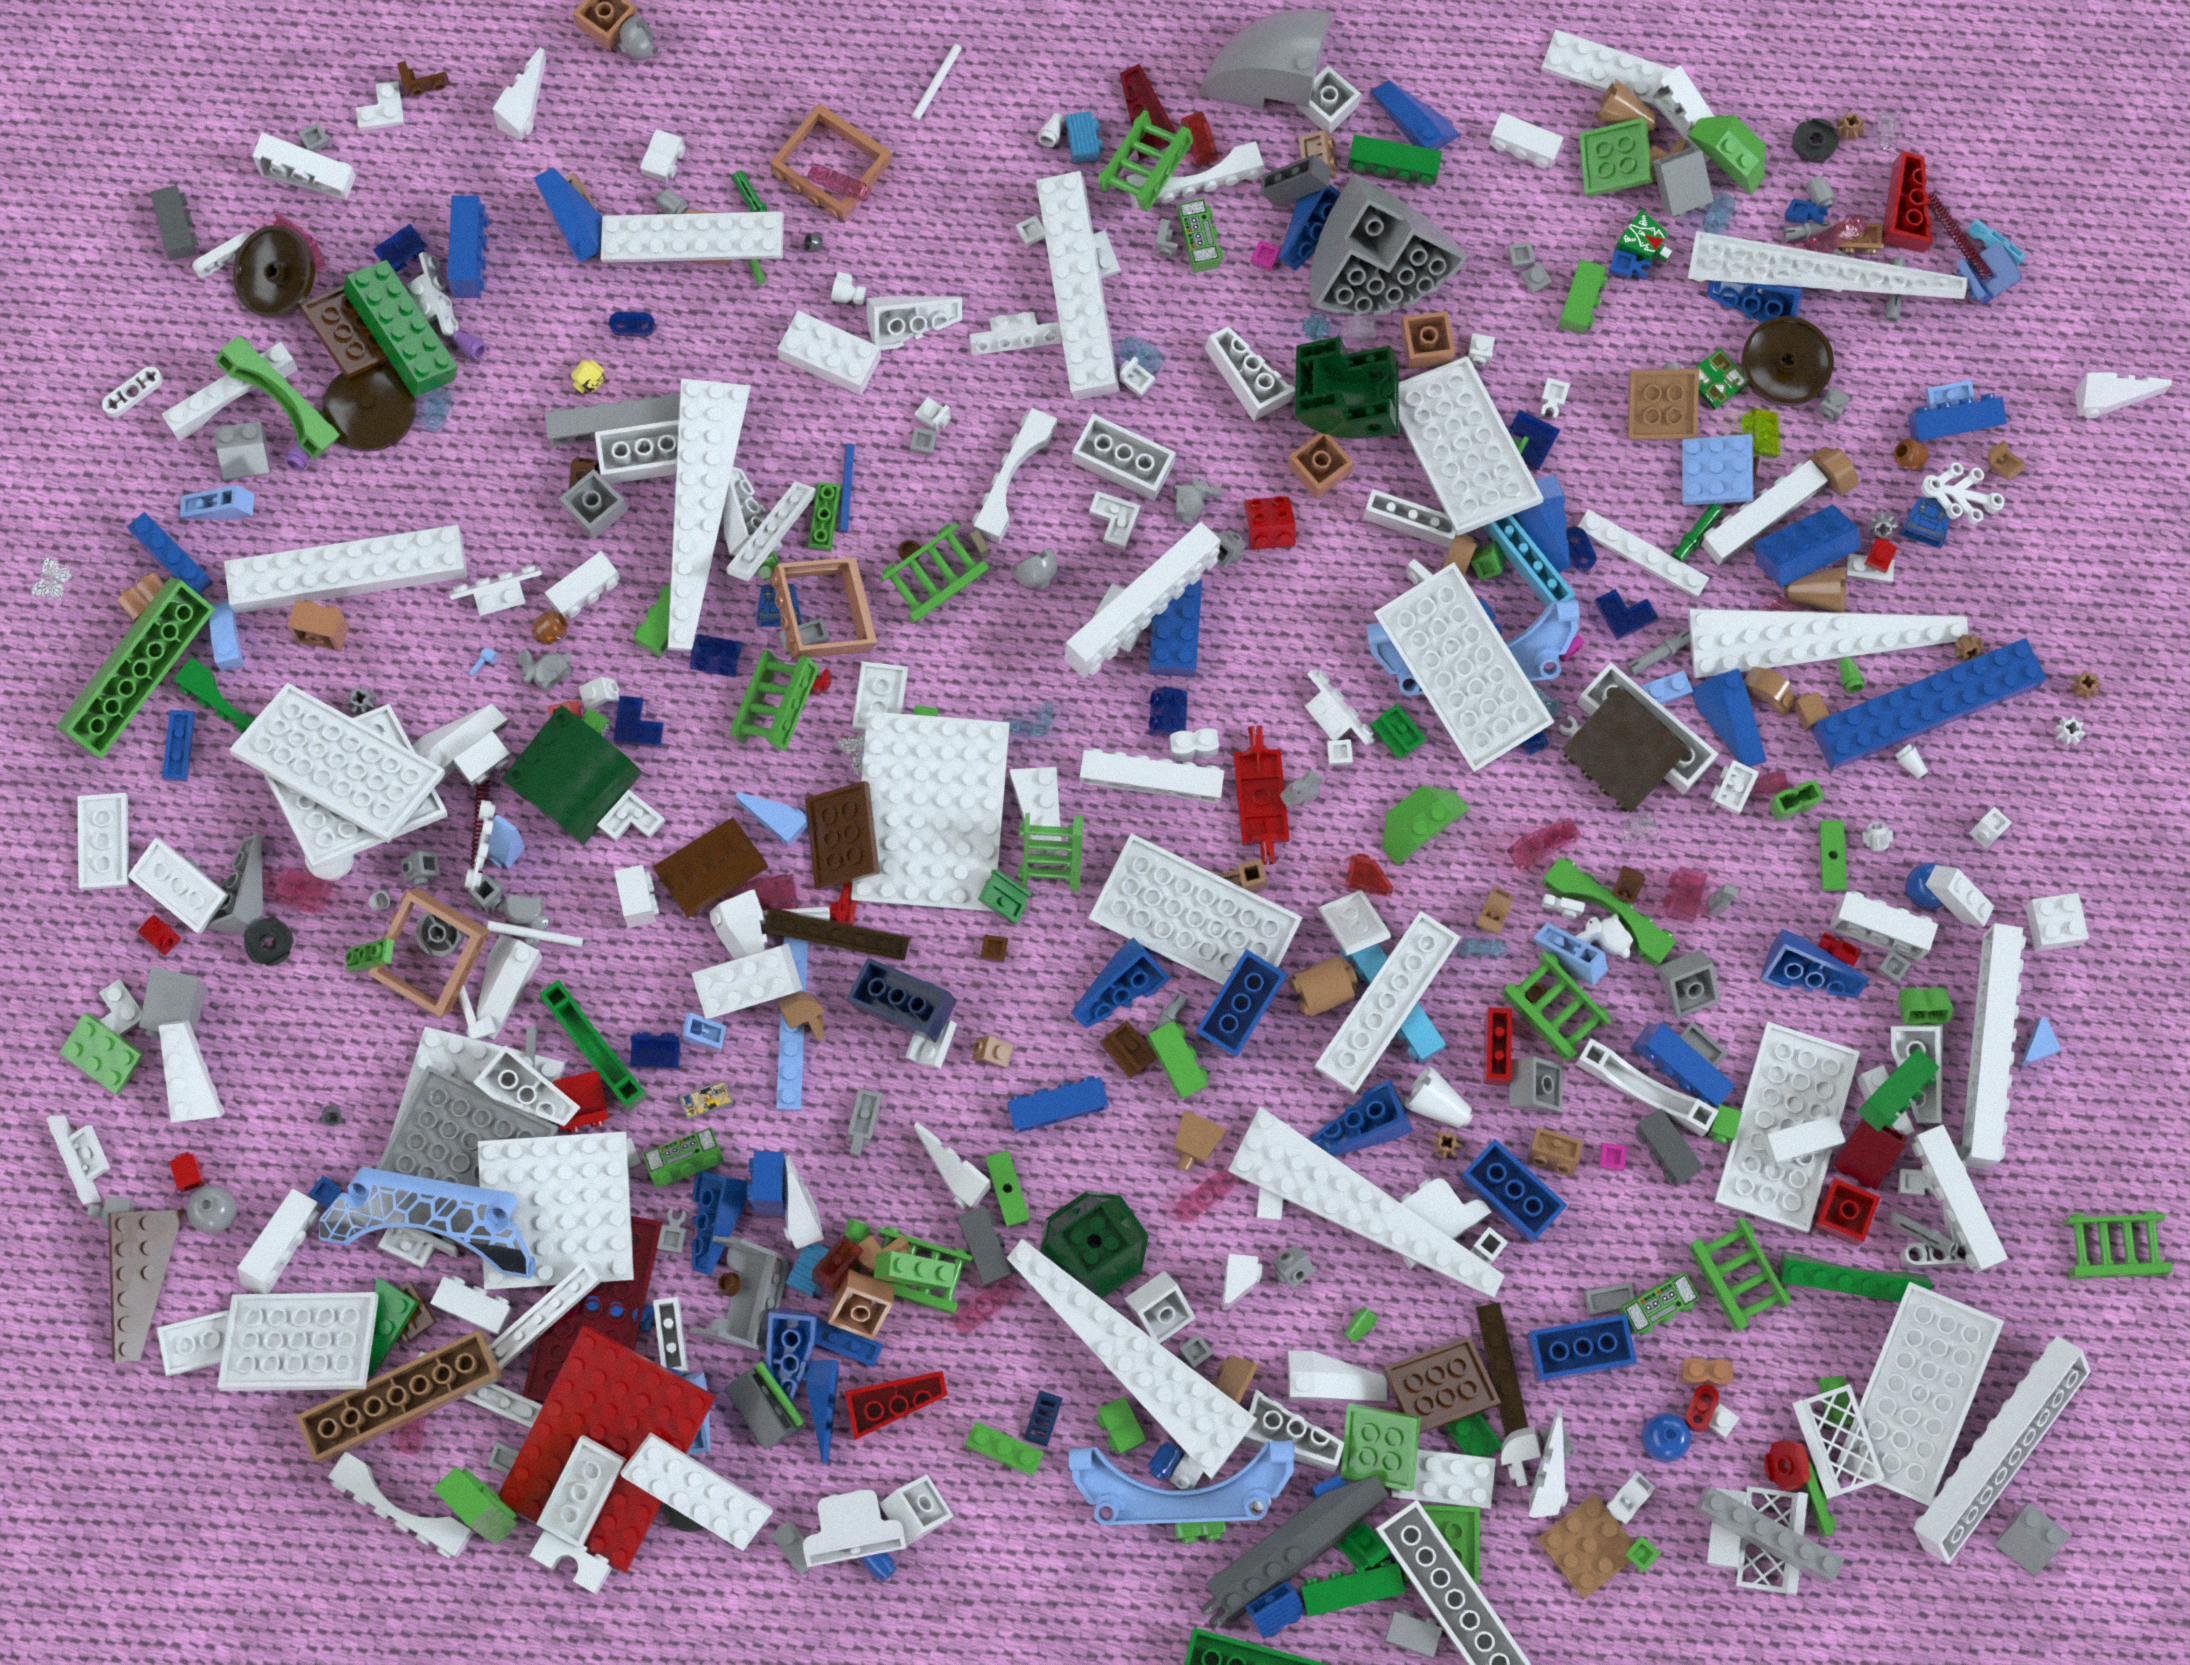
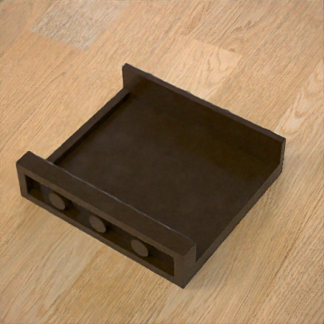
(1625, 749)

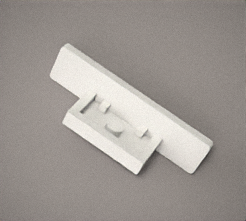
(431, 295)
(1014, 333)
(499, 592)
(1333, 712)
(81, 1155)
(414, 1244)

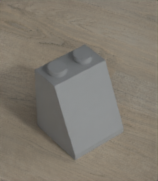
(171, 998)

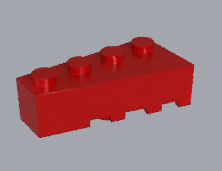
(1906, 211)
(889, 1401)

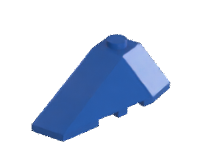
(1548, 523)
(1802, 964)
(1369, 1122)
(718, 1208)
(821, 1385)

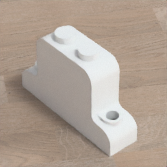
(1443, 1210)
(851, 1529)

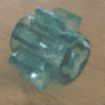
(1315, 326)

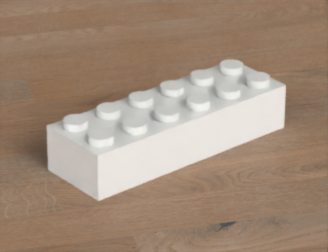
(1691, 766)

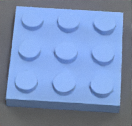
(1717, 469)

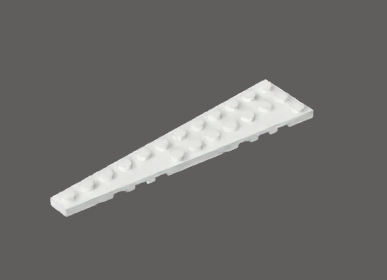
(1756, 262)
(706, 451)
(1781, 638)
(1309, 1177)
(1178, 1397)

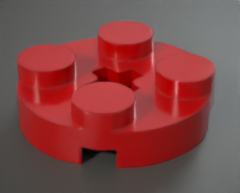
(1798, 1463)

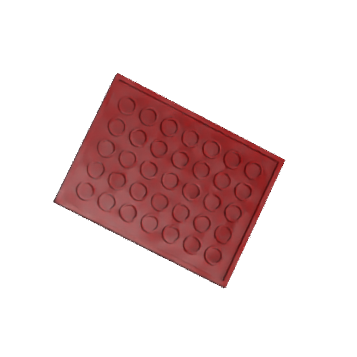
(617, 1403)

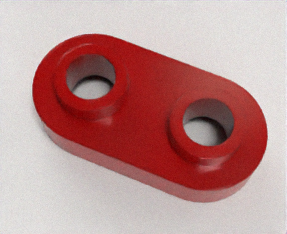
(1700, 1409)

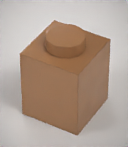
(1810, 709)

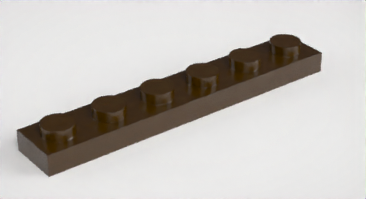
(836, 933)
(1501, 1367)

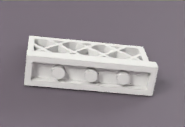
(1817, 1447)
(1796, 1523)

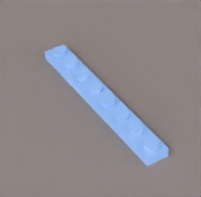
(792, 1041)

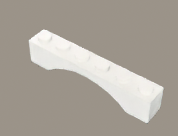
(1240, 164)
(199, 408)
(1034, 435)
(1615, 1071)
(357, 1477)

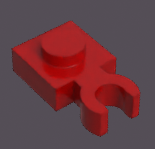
(1841, 949)

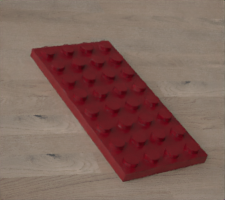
(556, 1342)

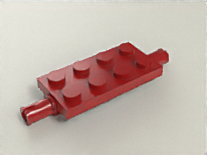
(1258, 795)

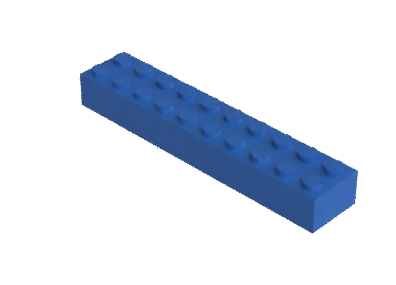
(1928, 704)

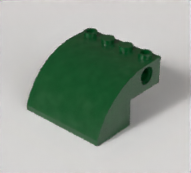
(1347, 392)
(571, 774)

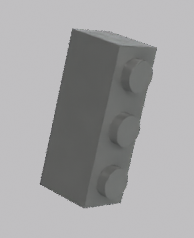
(1295, 180)
(174, 222)
(1668, 1148)
(985, 1246)
(760, 1409)

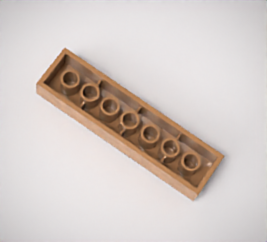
(399, 1397)

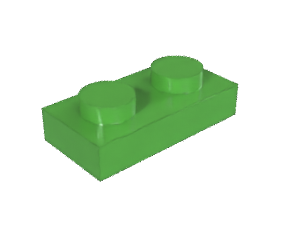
(1835, 1415)

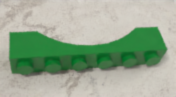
(201, 684)
(593, 1046)
(1820, 1274)

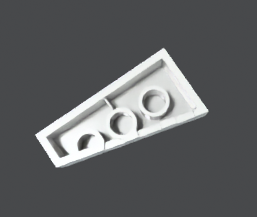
(1680, 103)
(302, 167)
(1038, 794)
(186, 1075)
(277, 1243)
(1276, 1423)

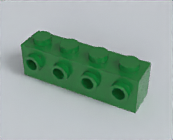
(1394, 160)
(1896, 1091)
(1351, 1589)

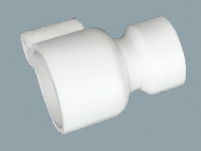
(844, 291)

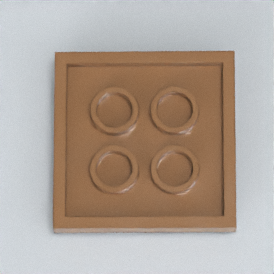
(1663, 403)
(1587, 1546)

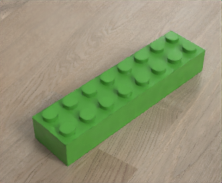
(135, 667)
(476, 1504)

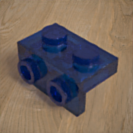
(400, 248)
(715, 655)
(1167, 711)
(655, 1051)

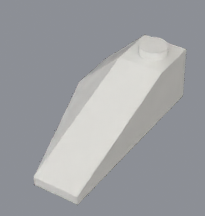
(505, 977)
(962, 1179)

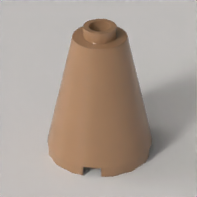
(1623, 105)
(1820, 590)

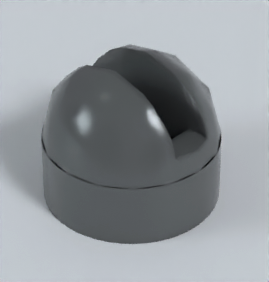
(813, 242)
(326, 1116)

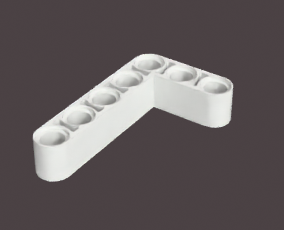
(1925, 1254)

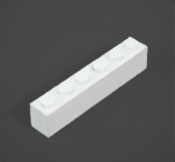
(1764, 512)
(1151, 776)
(1959, 1199)

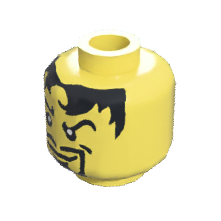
(588, 376)

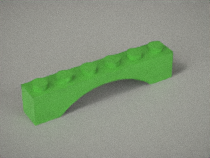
(244, 363)
(1569, 882)

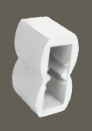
(662, 156)
(1200, 744)

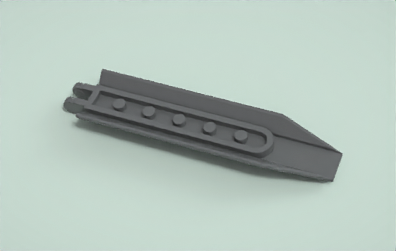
(1291, 1547)

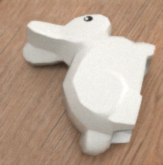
(1610, 935)

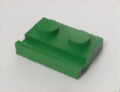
(1397, 732)
(1004, 896)
(1474, 1436)
(1363, 1548)

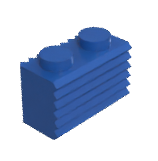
(1275, 1610)

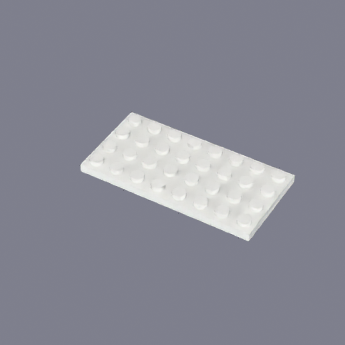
(1464, 446)
(1464, 667)
(337, 762)
(1190, 912)
(1789, 1082)
(1922, 1391)

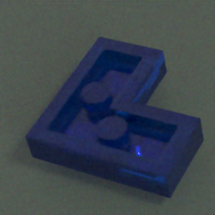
(1540, 436)
(1624, 620)
(633, 730)

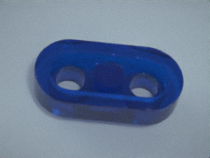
(632, 323)
(1580, 549)

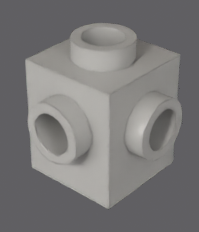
(1230, 548)
(420, 868)
(487, 886)
(1293, 1266)

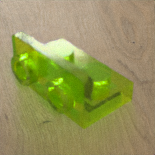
(1764, 430)

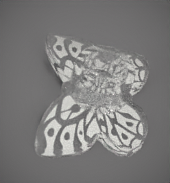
(51, 580)
(855, 748)

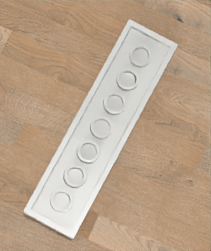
(692, 237)
(1387, 1002)

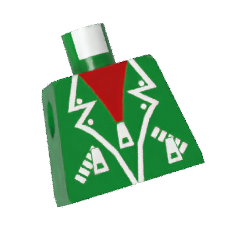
(1644, 239)

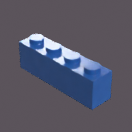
(1957, 418)
(168, 553)
(1057, 1105)

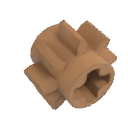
(1850, 126)
(1968, 647)
(2081, 689)
(1446, 1137)

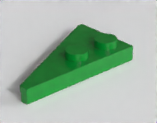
(392, 1314)

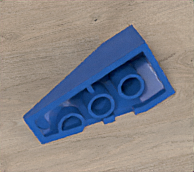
(1415, 119)
(573, 214)
(1307, 226)
(1757, 300)
(1728, 710)
(1124, 978)
(789, 1346)

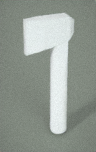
(479, 1029)

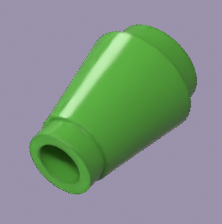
(1851, 678)
(1360, 1324)

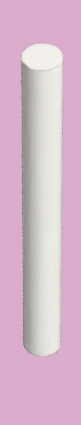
(936, 82)
(534, 933)

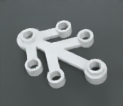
(1935, 488)
(473, 878)

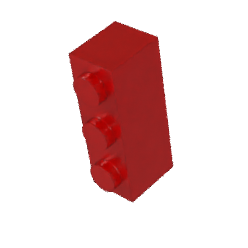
(1497, 1046)

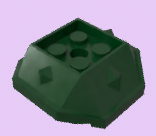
(1121, 1238)

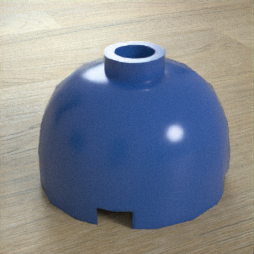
(1918, 891)
(1666, 1437)

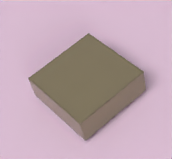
(979, 544)

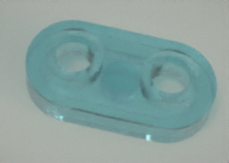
(1718, 216)
(1143, 352)
(436, 408)
(1474, 948)

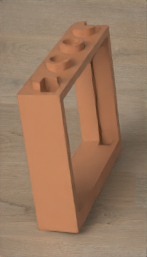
(849, 133)
(856, 597)
(478, 936)

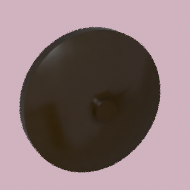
(274, 271)
(1787, 361)
(370, 409)

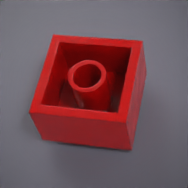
(1846, 1212)

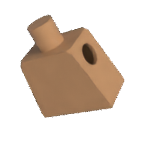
(1196, 1140)

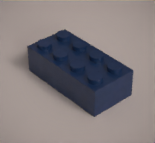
(901, 1000)

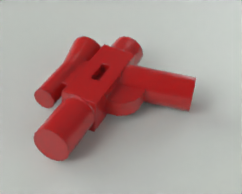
(842, 909)

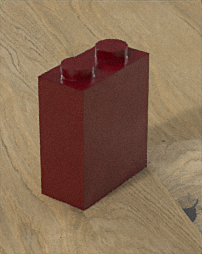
(1870, 1153)

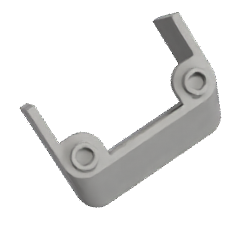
(761, 1290)

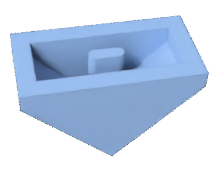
(703, 1031)
(2041, 1043)

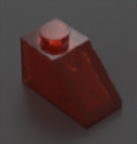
(1203, 145)
(1367, 876)
(835, 1264)

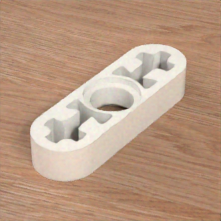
(219, 256)
(133, 382)

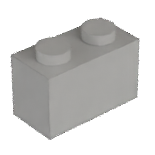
(1413, 1634)

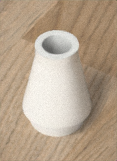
(1051, 131)
(1911, 761)

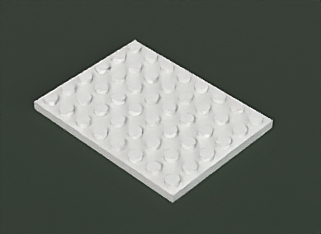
(933, 808)

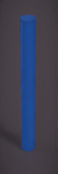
(846, 488)

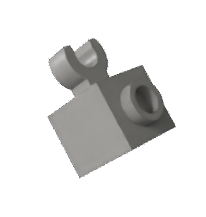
(112, 1204)

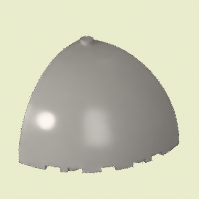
(1270, 60)
(1378, 254)

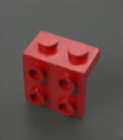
(1270, 523)
(587, 1093)

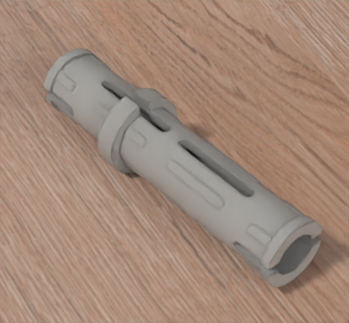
(1894, 300)
(1667, 648)
(1932, 1238)

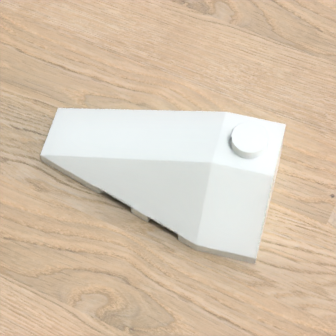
(517, 105)
(903, 317)
(2105, 392)
(741, 512)
(456, 737)
(739, 924)
(1929, 1040)
(521, 1086)
(800, 1209)
(1328, 1379)
(1549, 1484)

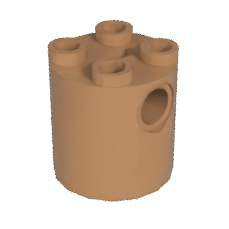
(1324, 986)

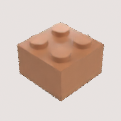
(603, 19)
(1427, 340)
(1320, 464)
(318, 625)
(861, 1304)

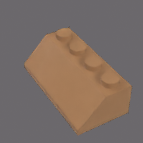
(1235, 1377)

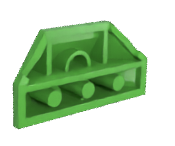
(1732, 149)
(1420, 820)

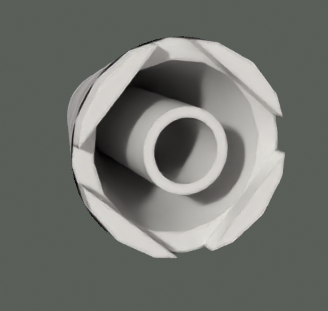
(1437, 1100)

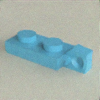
(1991, 236)

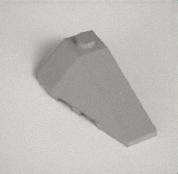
(244, 889)

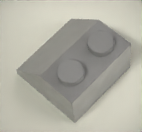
(242, 450)
(593, 504)
(1689, 983)
(1536, 1085)
(2031, 1539)

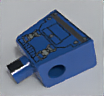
(1926, 523)
(768, 614)

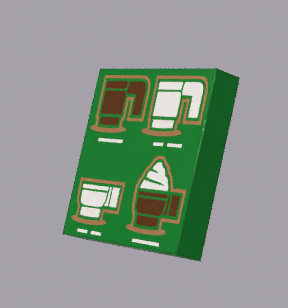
(1719, 379)

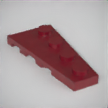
(1141, 97)

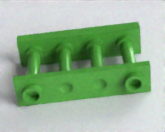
(1157, 176)
(954, 582)
(791, 705)
(1071, 860)
(1549, 1029)
(2107, 1268)
(1725, 1294)
(922, 1296)

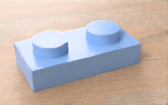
(1949, 393)
(1669, 688)

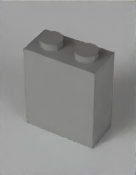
(1683, 182)

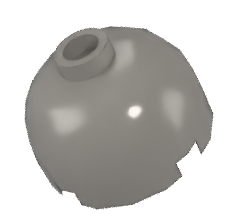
(637, 38)
(1036, 569)
(437, 936)
(211, 1209)

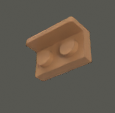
(1322, 146)
(1554, 1152)

